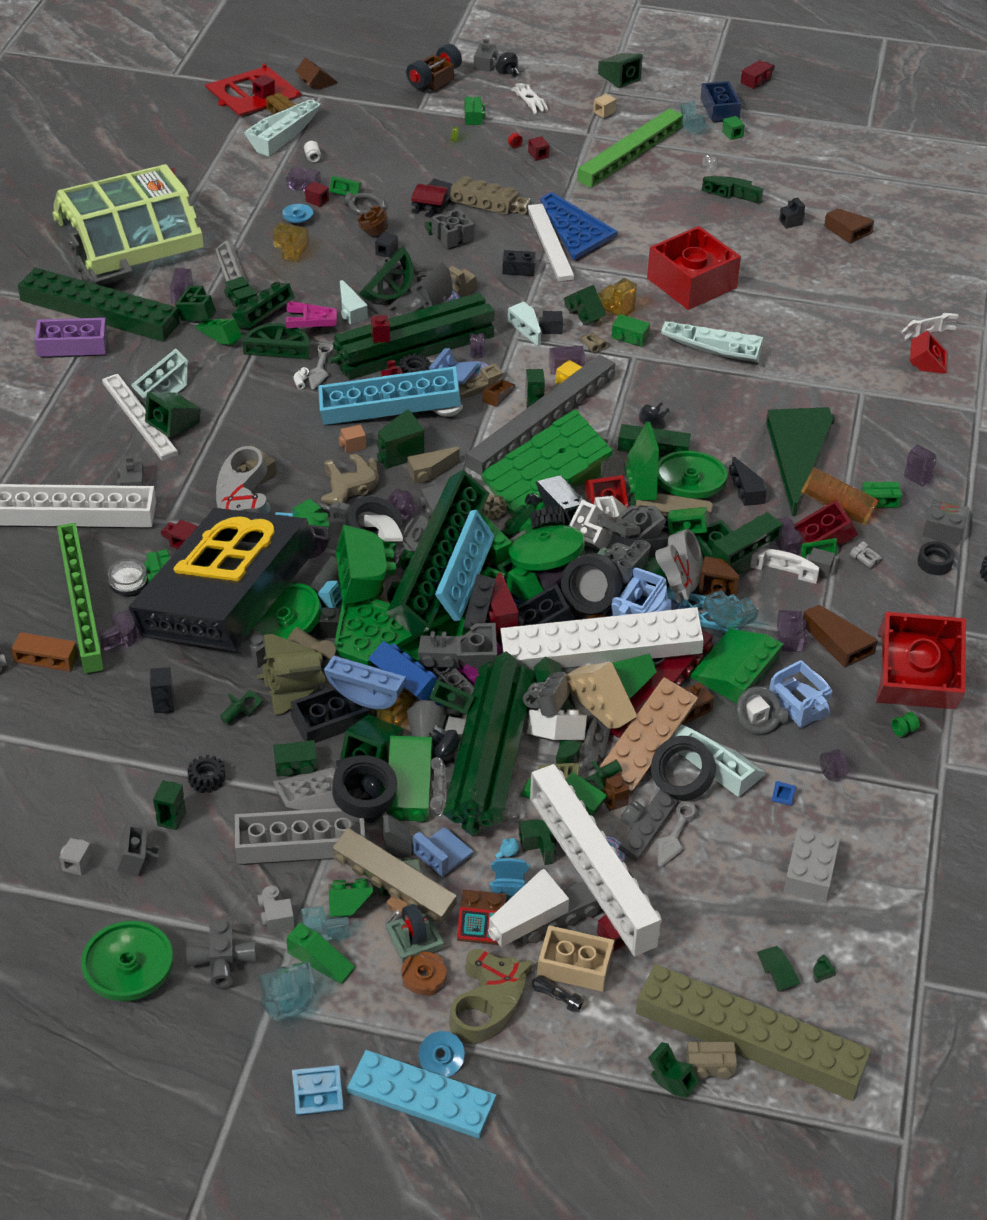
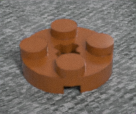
(424, 984)

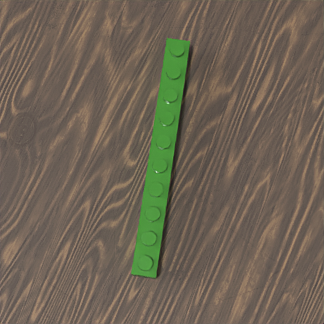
(629, 148)
(80, 598)

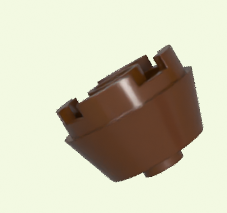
(374, 221)

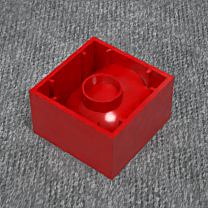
(693, 267)
(922, 660)

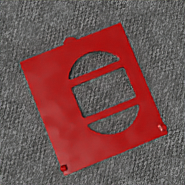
(250, 103)

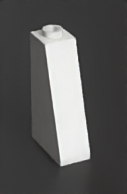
(528, 909)

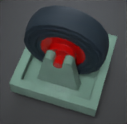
(413, 933)

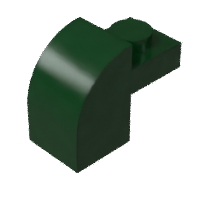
(537, 835)
(670, 1074)

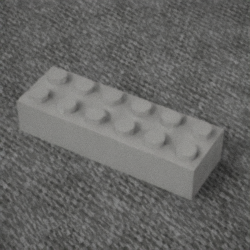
(291, 834)

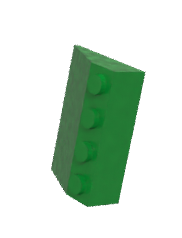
(643, 465)
(737, 663)

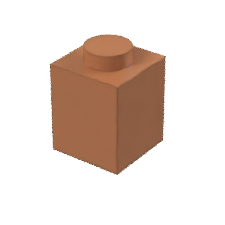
(352, 439)

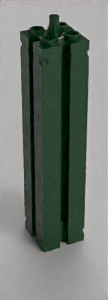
(418, 332)
(488, 745)

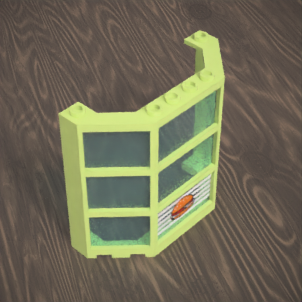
(130, 217)

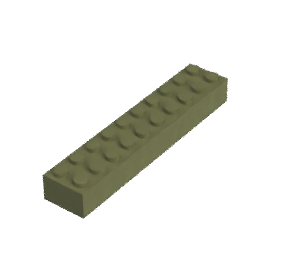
(755, 1030)

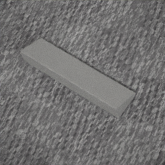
(229, 261)

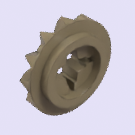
(497, 510)

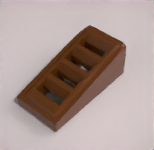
(497, 392)

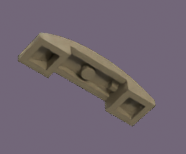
(476, 384)

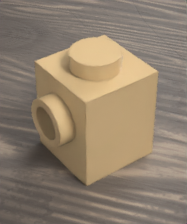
(604, 105)

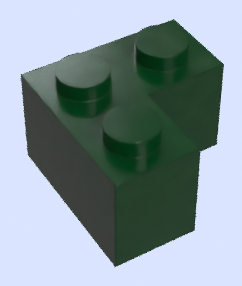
(586, 303)
(195, 305)

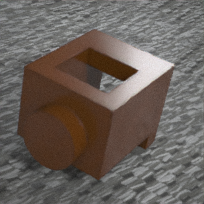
(617, 793)

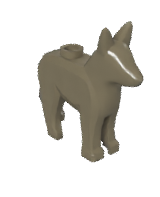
(350, 483)

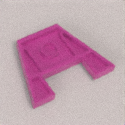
(312, 315)

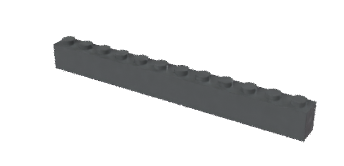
(541, 414)

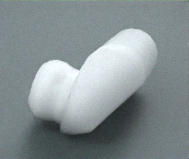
(300, 377)

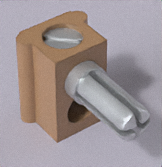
(395, 905)

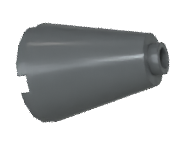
(425, 716)

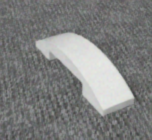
(387, 527)
(787, 562)

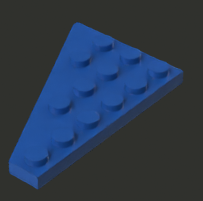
(575, 227)

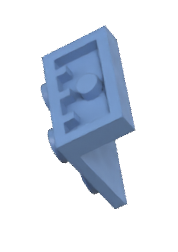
(446, 359)
(441, 851)

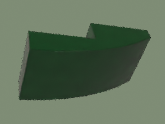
(778, 965)

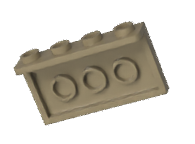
(483, 195)
(668, 502)

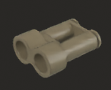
(520, 205)
(596, 343)

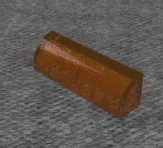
(827, 489)

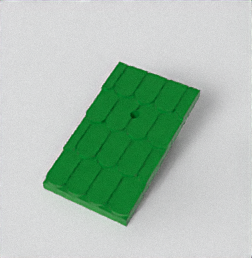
(563, 449)

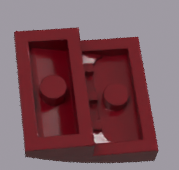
(429, 194)

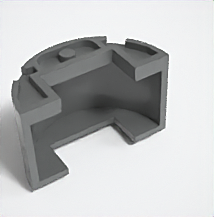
(76, 245)
(430, 291)

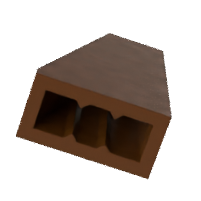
(839, 637)

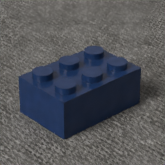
(720, 100)

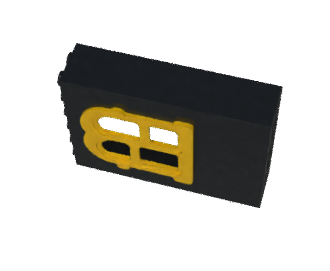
(217, 604)

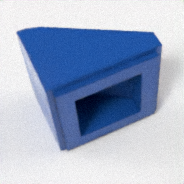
(783, 793)

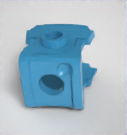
(508, 876)

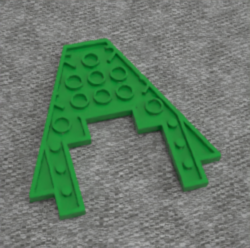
(366, 625)

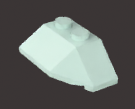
(165, 376)

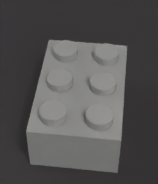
(811, 865)

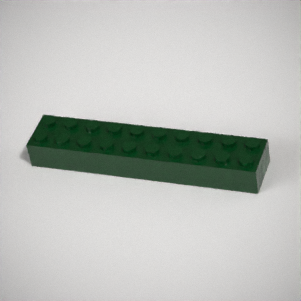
(91, 300)
(415, 599)

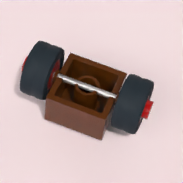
(436, 69)

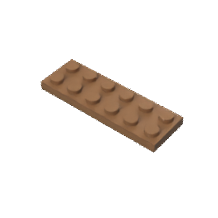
(653, 726)

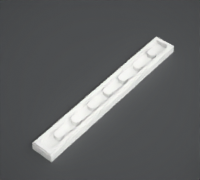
(550, 242)
(136, 413)

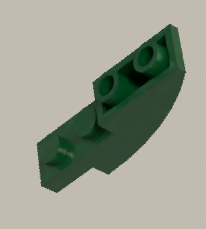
(731, 186)

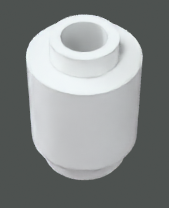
(312, 151)

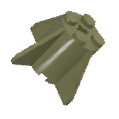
(290, 671)

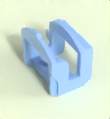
(657, 595)
(802, 711)

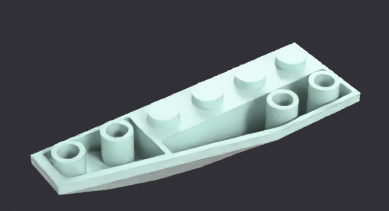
(279, 129)
(716, 342)
(732, 768)

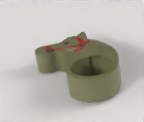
(498, 995)

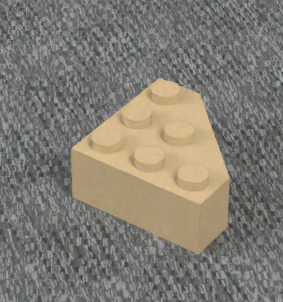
(602, 693)

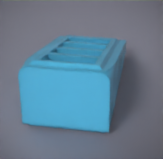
(331, 594)

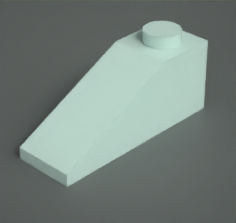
(353, 307)
(524, 319)

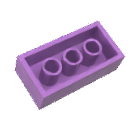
(71, 337)

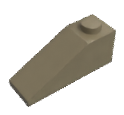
(432, 464)

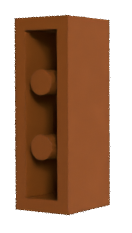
(45, 651)

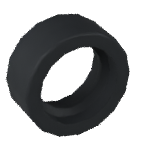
(933, 567)

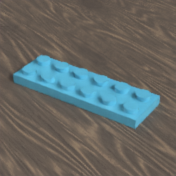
(465, 565)
(422, 1094)

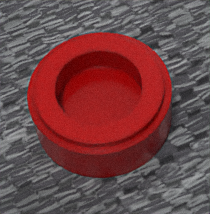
(515, 140)

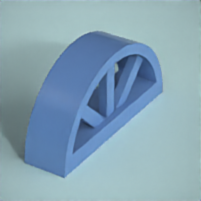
(364, 683)

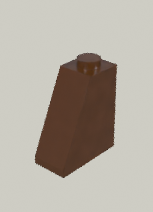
(848, 225)

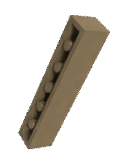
(394, 875)

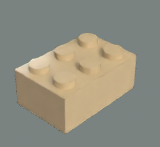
(575, 958)

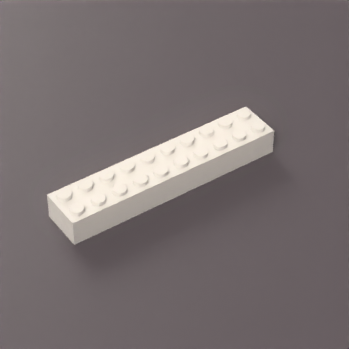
(77, 504)
(606, 638)
(595, 860)

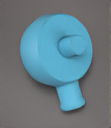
(508, 848)

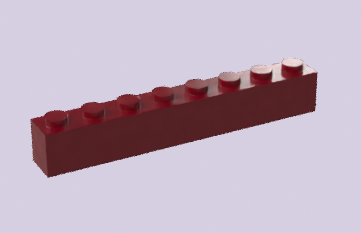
(672, 668)

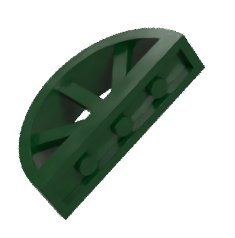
(407, 272)
(267, 342)

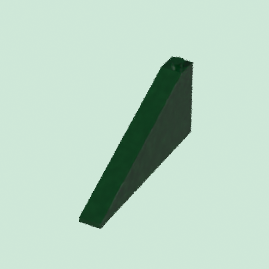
(797, 443)

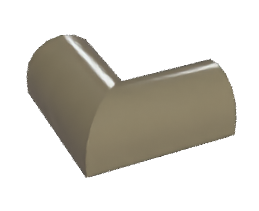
(325, 647)

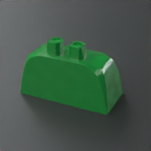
(362, 564)

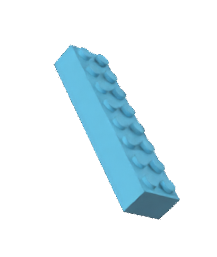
(389, 395)

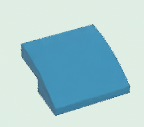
(317, 1090)

